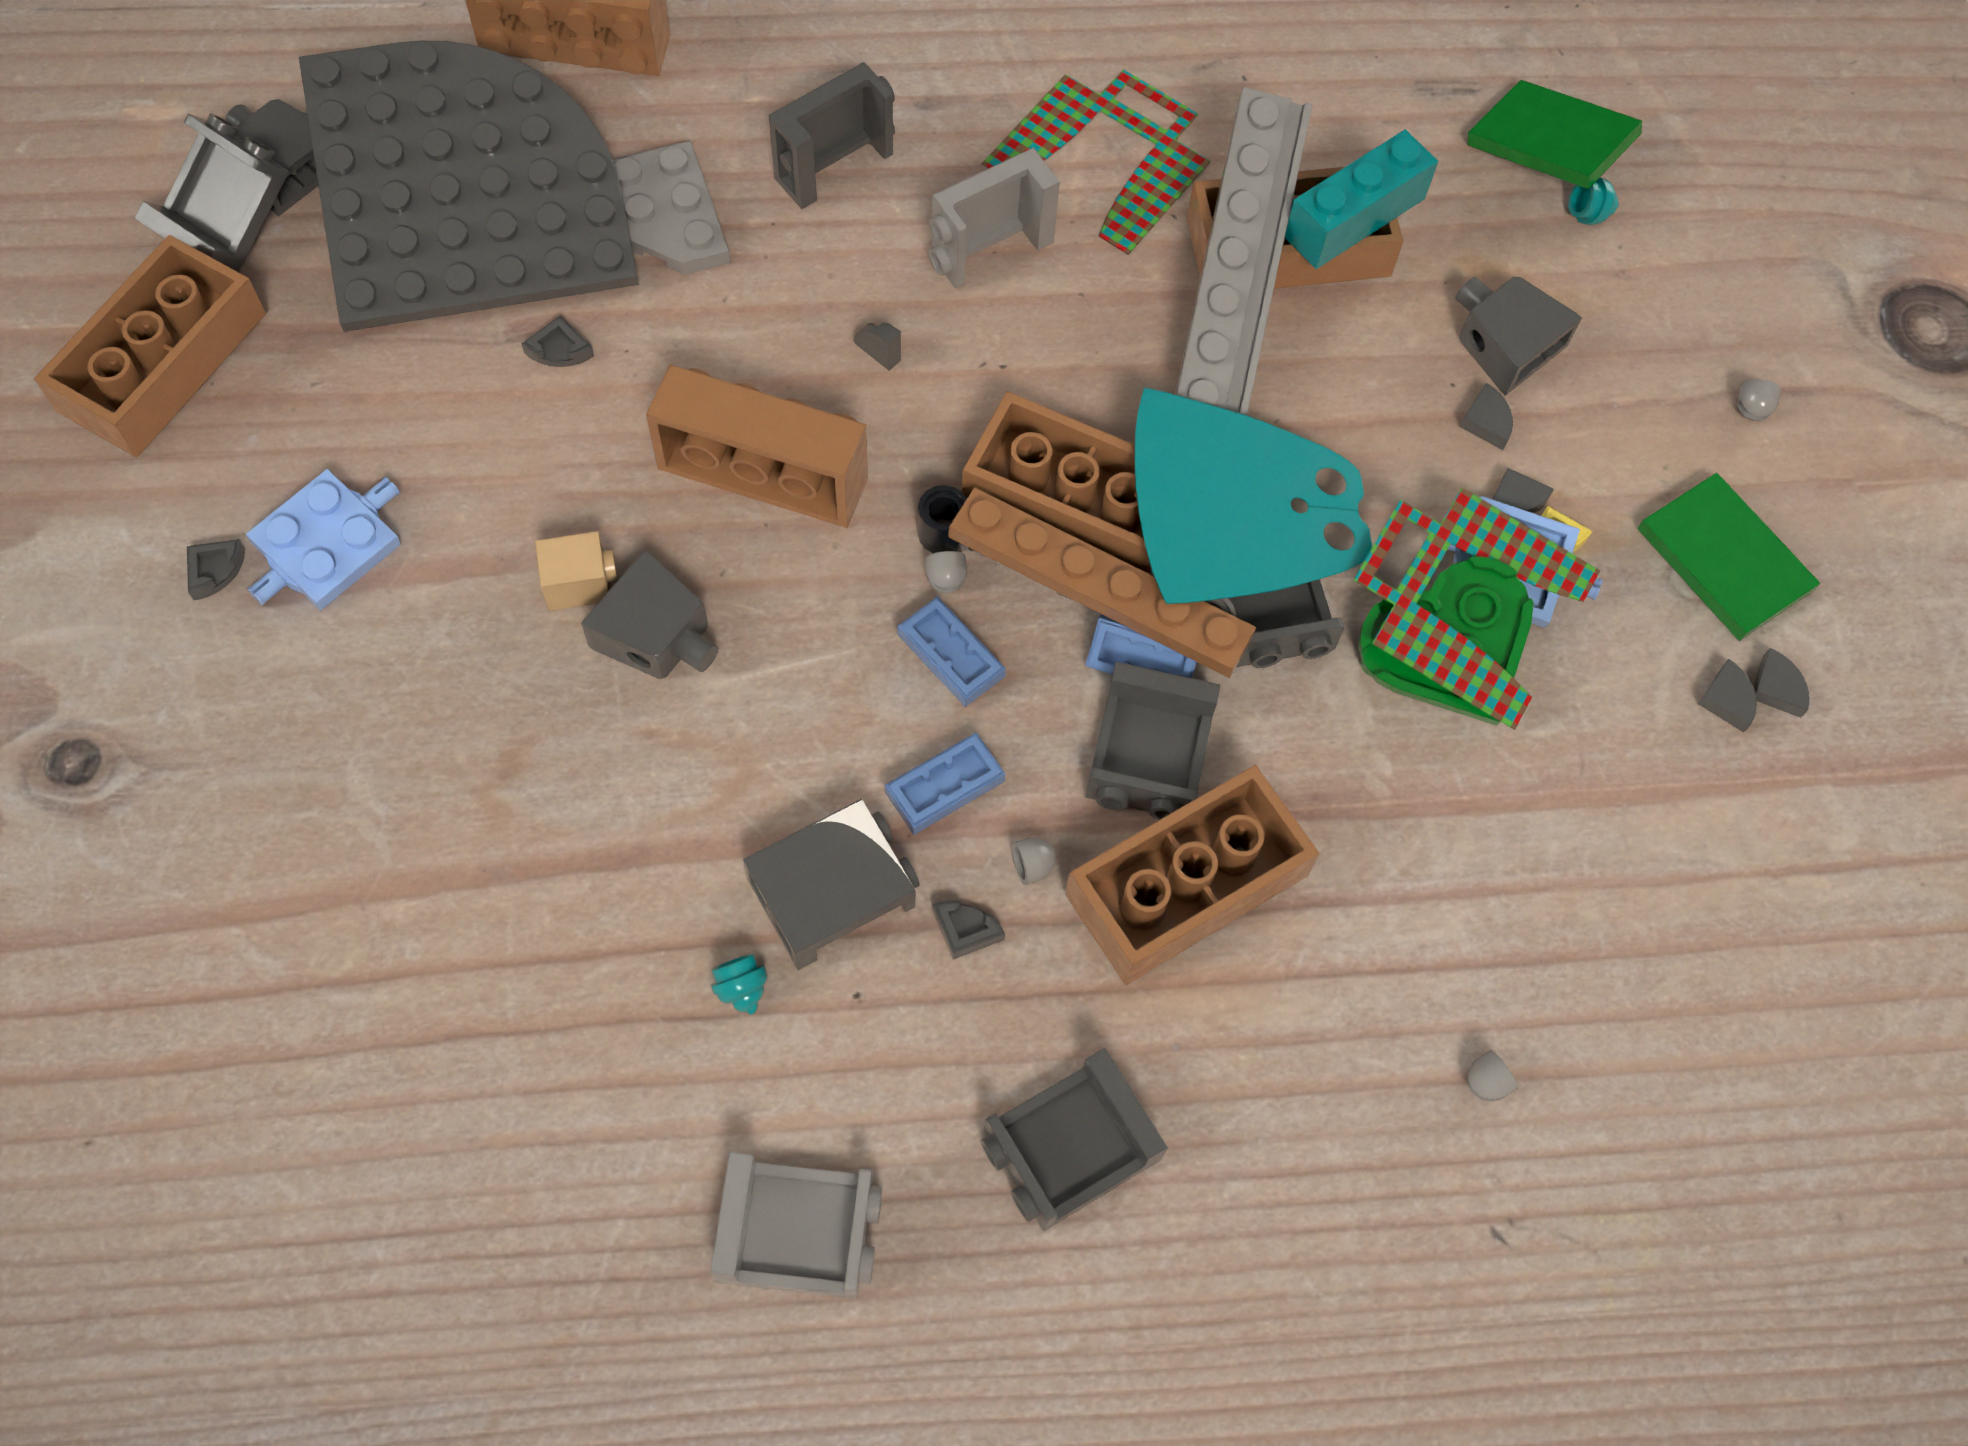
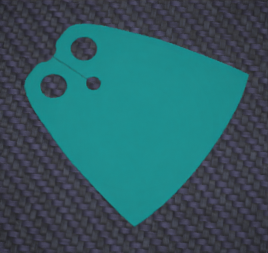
(1220, 500)

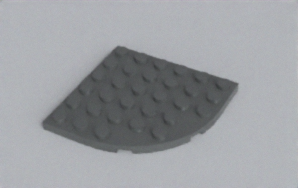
(457, 184)

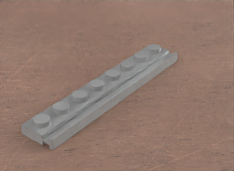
(1243, 250)

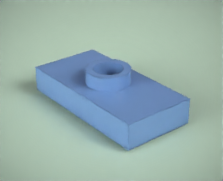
(1118, 643)
(951, 651)
(944, 783)

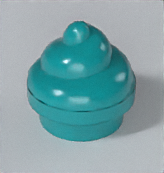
(1593, 204)
(740, 983)

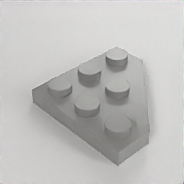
(671, 208)

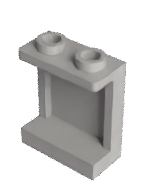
(990, 208)
(795, 1228)

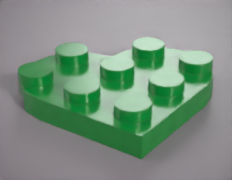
(1477, 600)

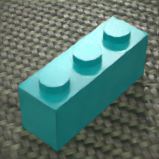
(1360, 198)

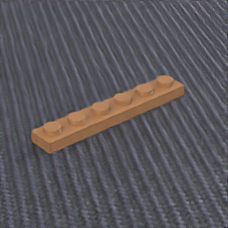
(1100, 582)

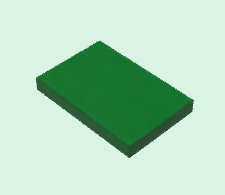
(1555, 133)
(1728, 556)

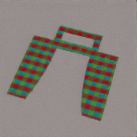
(1156, 181)
(1429, 642)

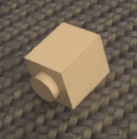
(574, 570)

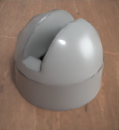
(1758, 398)
(946, 570)
(1033, 859)
(1490, 1078)

